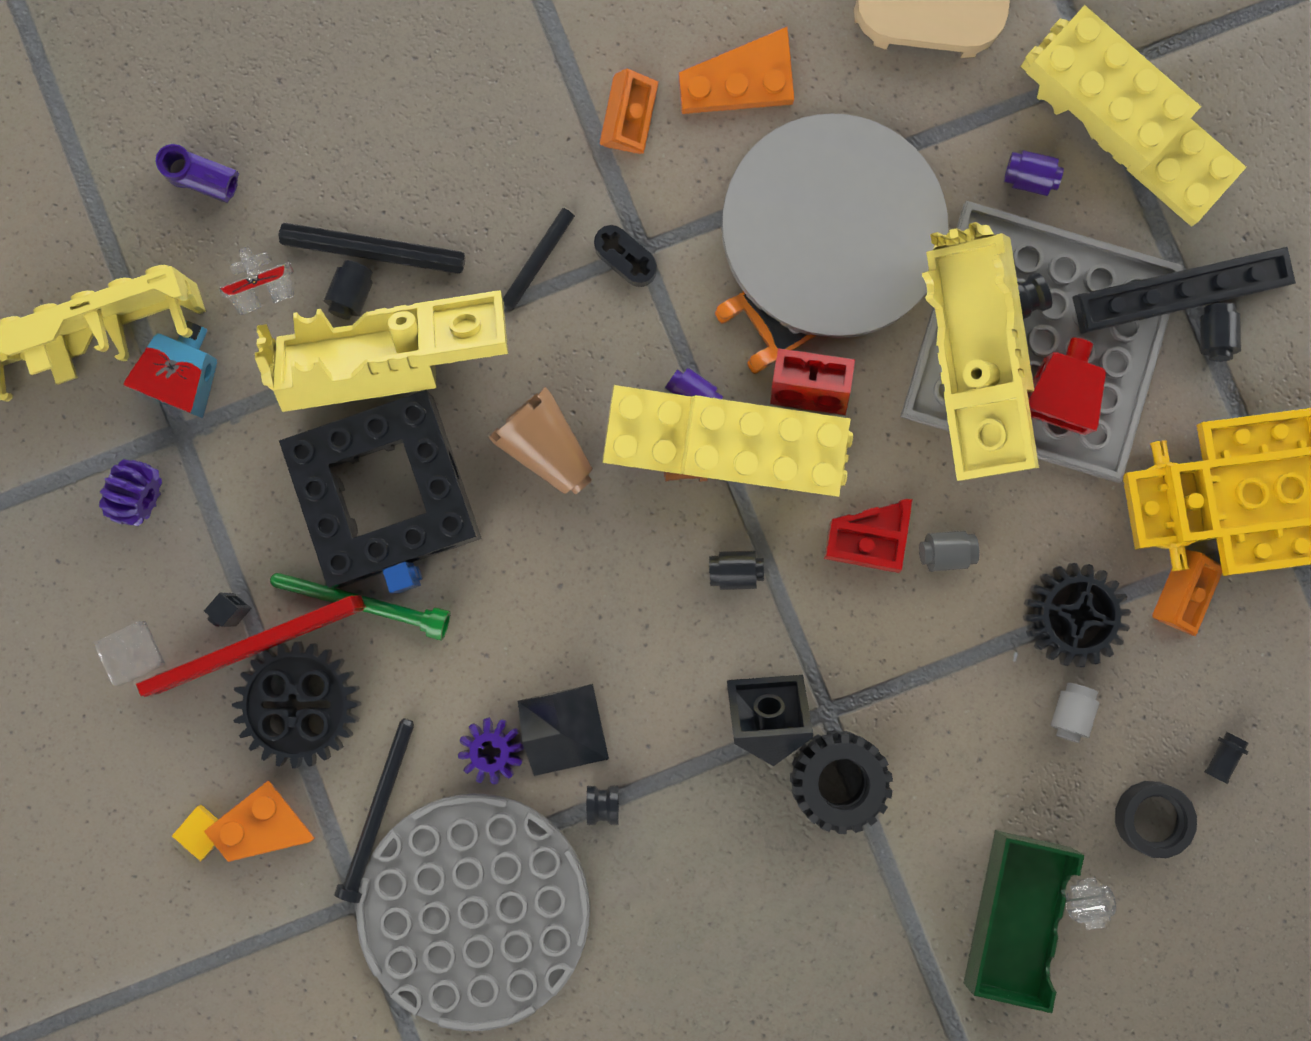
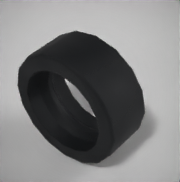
(1185, 824)

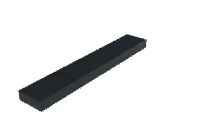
(1183, 290)

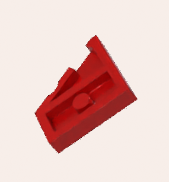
(871, 537)

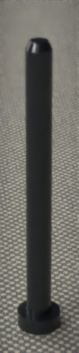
(350, 889)

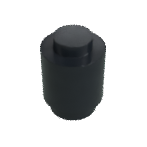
(348, 290)
(1220, 332)
(736, 570)

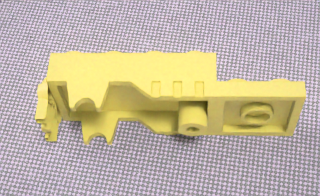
(1132, 113)
(982, 351)
(379, 353)
(727, 440)

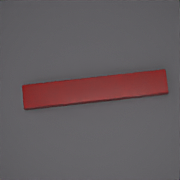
(251, 646)

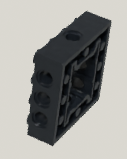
(339, 550)

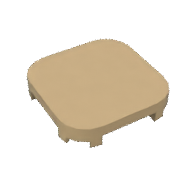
(933, 24)

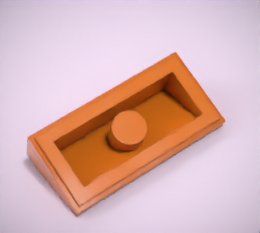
(629, 112)
(1188, 593)

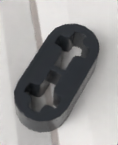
(631, 249)

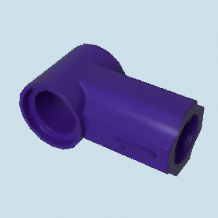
(198, 173)

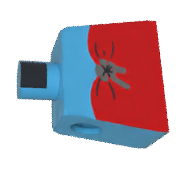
(176, 371)

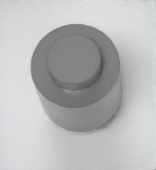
(1075, 712)

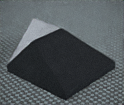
(770, 716)
(562, 730)

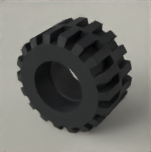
(868, 800)

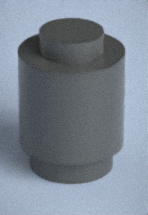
(949, 550)

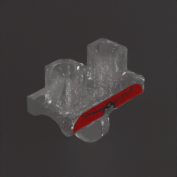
(242, 290)

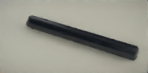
(372, 248)

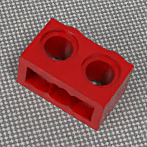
(812, 381)

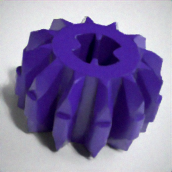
(130, 492)
(483, 761)

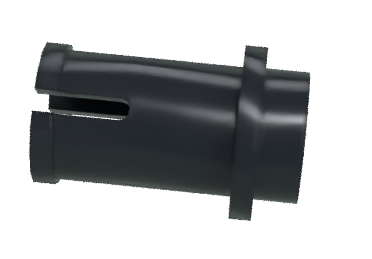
(1227, 757)

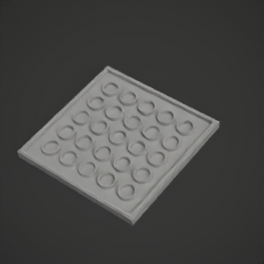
(1126, 351)

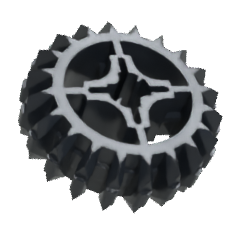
(1073, 630)

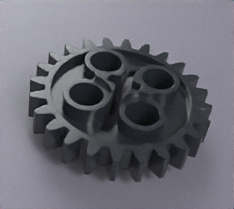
(297, 738)

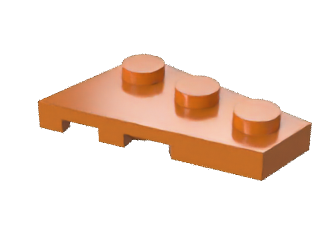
(741, 78)

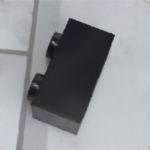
(226, 610)

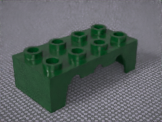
(1020, 920)

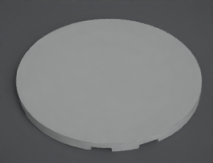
(832, 225)
(473, 912)

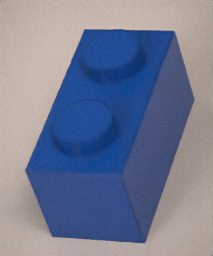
(402, 577)

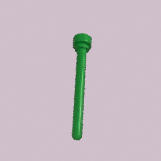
(433, 622)

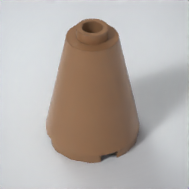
(545, 443)

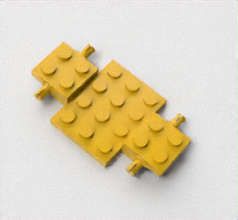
(1244, 493)

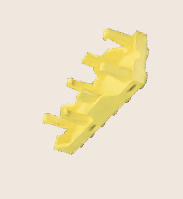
(65, 330)

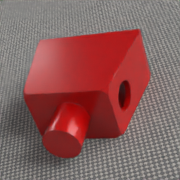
(1069, 389)

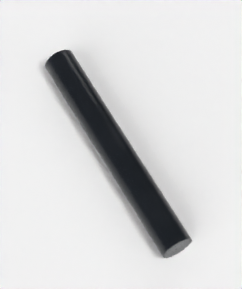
(538, 258)

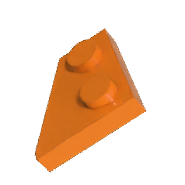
(258, 826)

